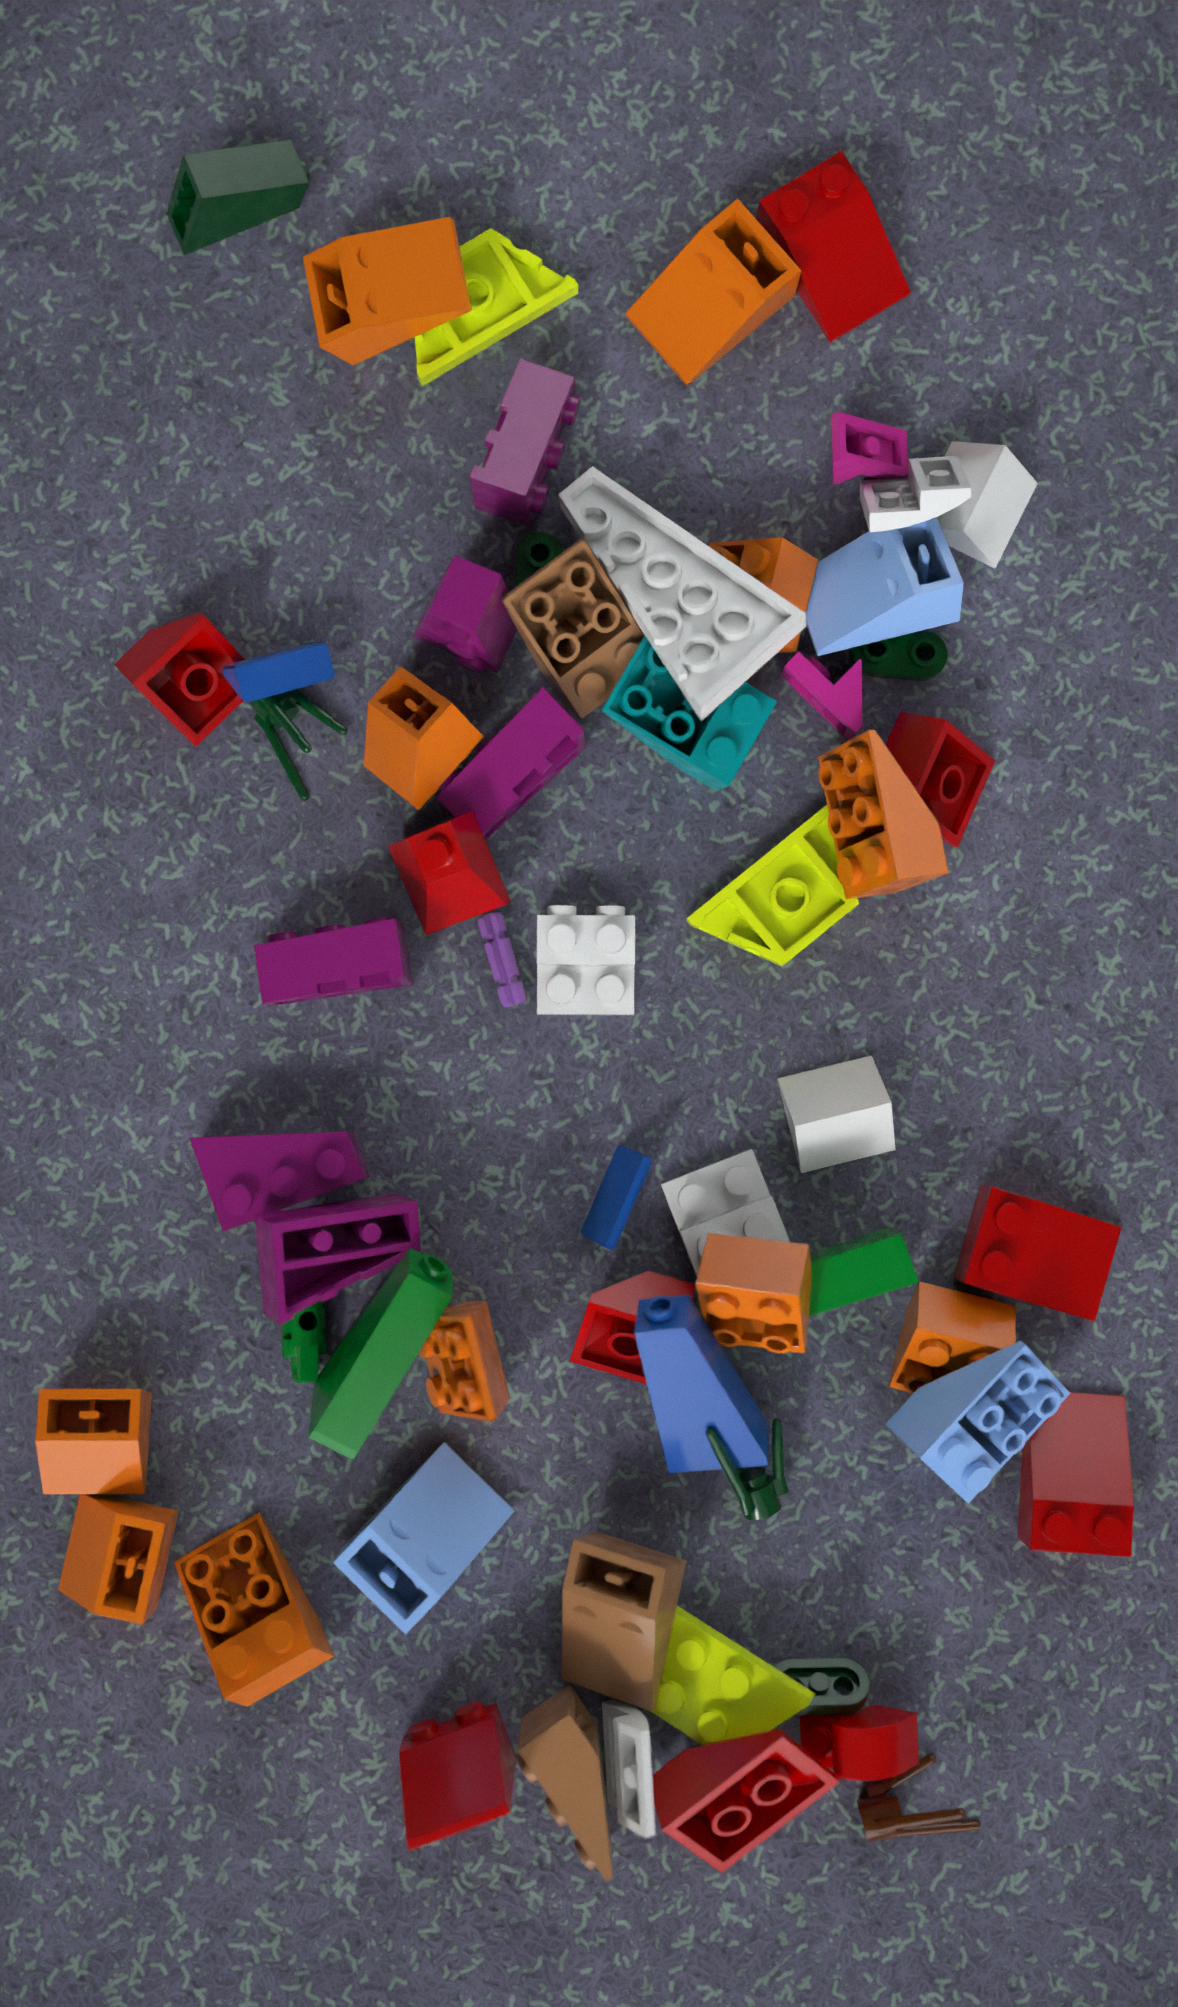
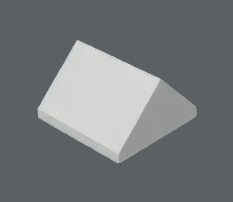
(997, 501)
(838, 1113)

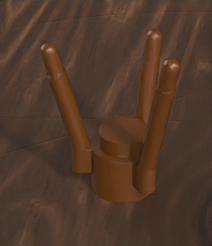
(884, 1818)

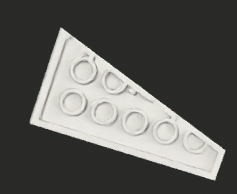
(690, 602)

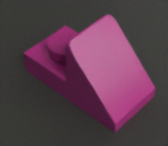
(867, 449)
(836, 703)

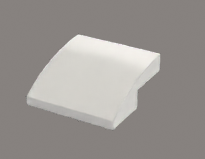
(929, 491)
(628, 1766)

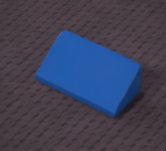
(280, 671)
(616, 1197)

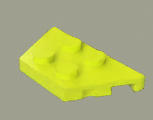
(505, 293)
(782, 897)
(721, 1689)

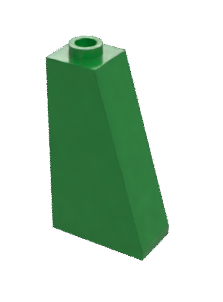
(859, 1270)
(378, 1352)

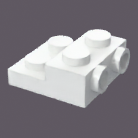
(585, 962)
(725, 1201)

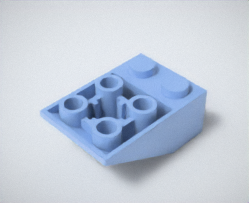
(884, 588)
(978, 1416)
(423, 1537)

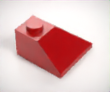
(183, 675)
(942, 768)
(449, 873)
(608, 1326)

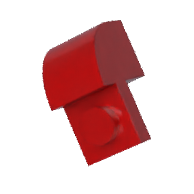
(863, 1745)

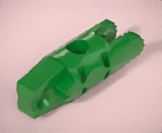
(305, 1343)

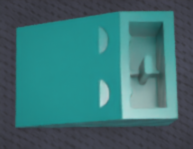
(661, 717)

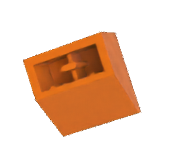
(776, 565)
(415, 737)
(756, 1292)
(946, 1333)
(93, 1440)
(117, 1556)

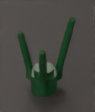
(280, 711)
(755, 1488)

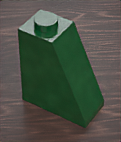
(234, 191)

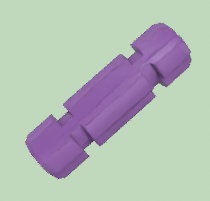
(502, 959)

